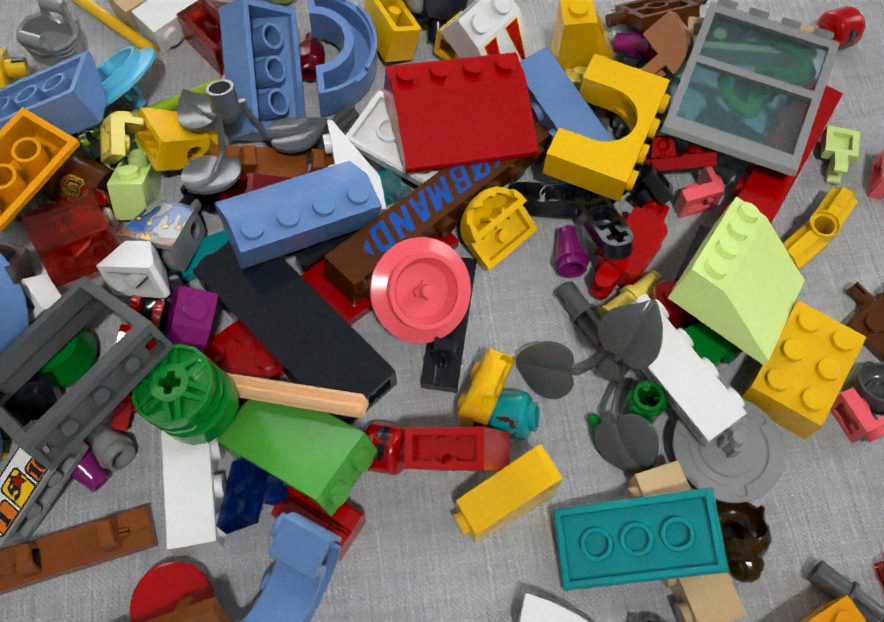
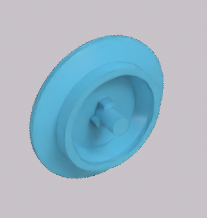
(123, 71)

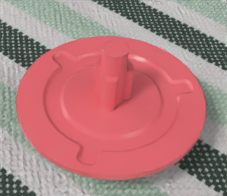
(420, 290)

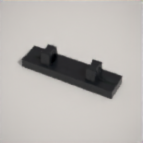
(445, 354)

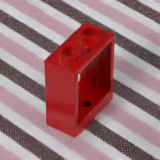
(456, 448)

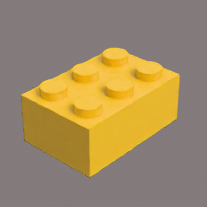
(804, 370)

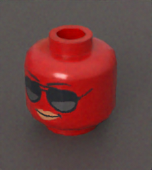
(845, 23)
(390, 445)

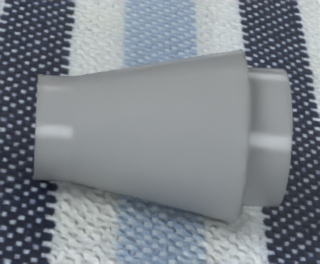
(110, 447)

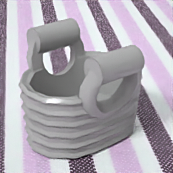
(49, 38)

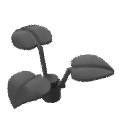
(219, 106)
(632, 340)

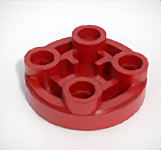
(165, 586)

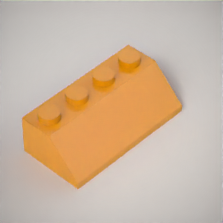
(28, 158)

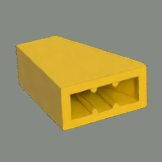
(579, 34)
(507, 494)

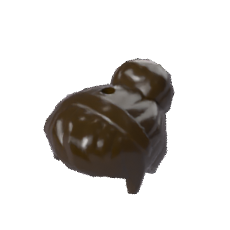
(745, 539)

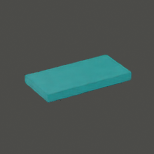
(640, 540)

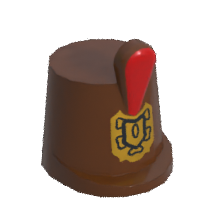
(77, 175)

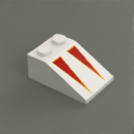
(489, 29)

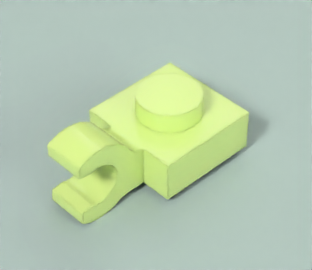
(841, 148)

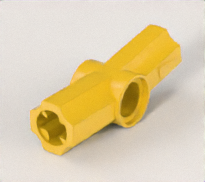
(821, 226)

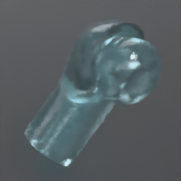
(390, 187)

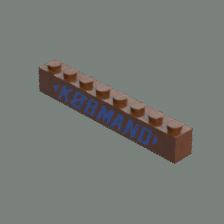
(425, 212)

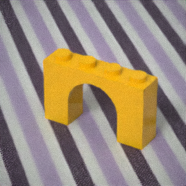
(610, 165)

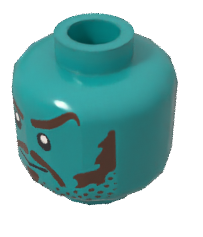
(515, 414)

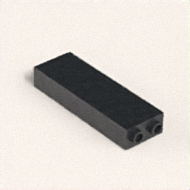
(295, 326)

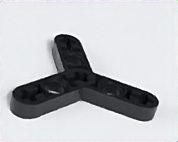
(587, 207)

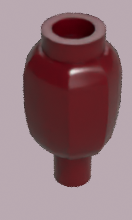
(311, 54)

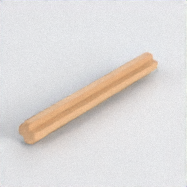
(301, 396)

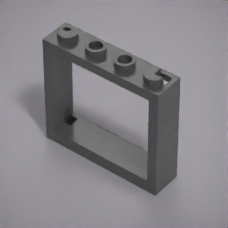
(96, 390)

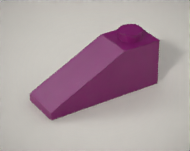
(190, 317)

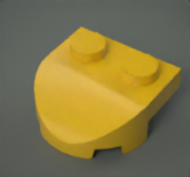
(495, 225)
(487, 384)

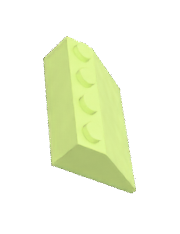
(741, 281)

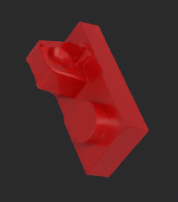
(666, 158)

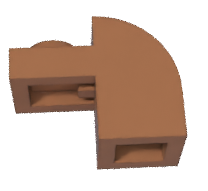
(671, 42)

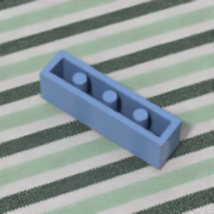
(557, 100)

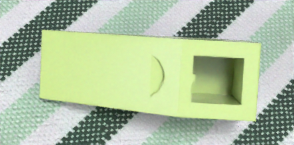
(133, 183)

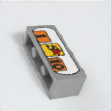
(30, 490)

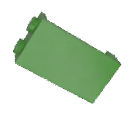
(301, 449)

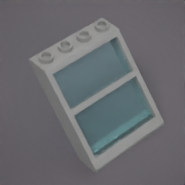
(752, 86)

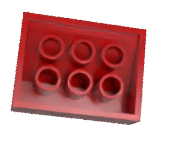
(460, 111)

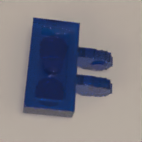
(245, 493)

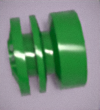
(187, 397)

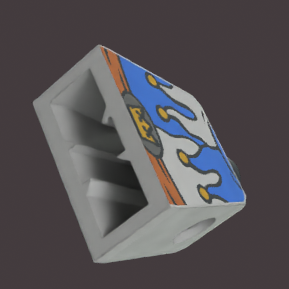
(171, 228)

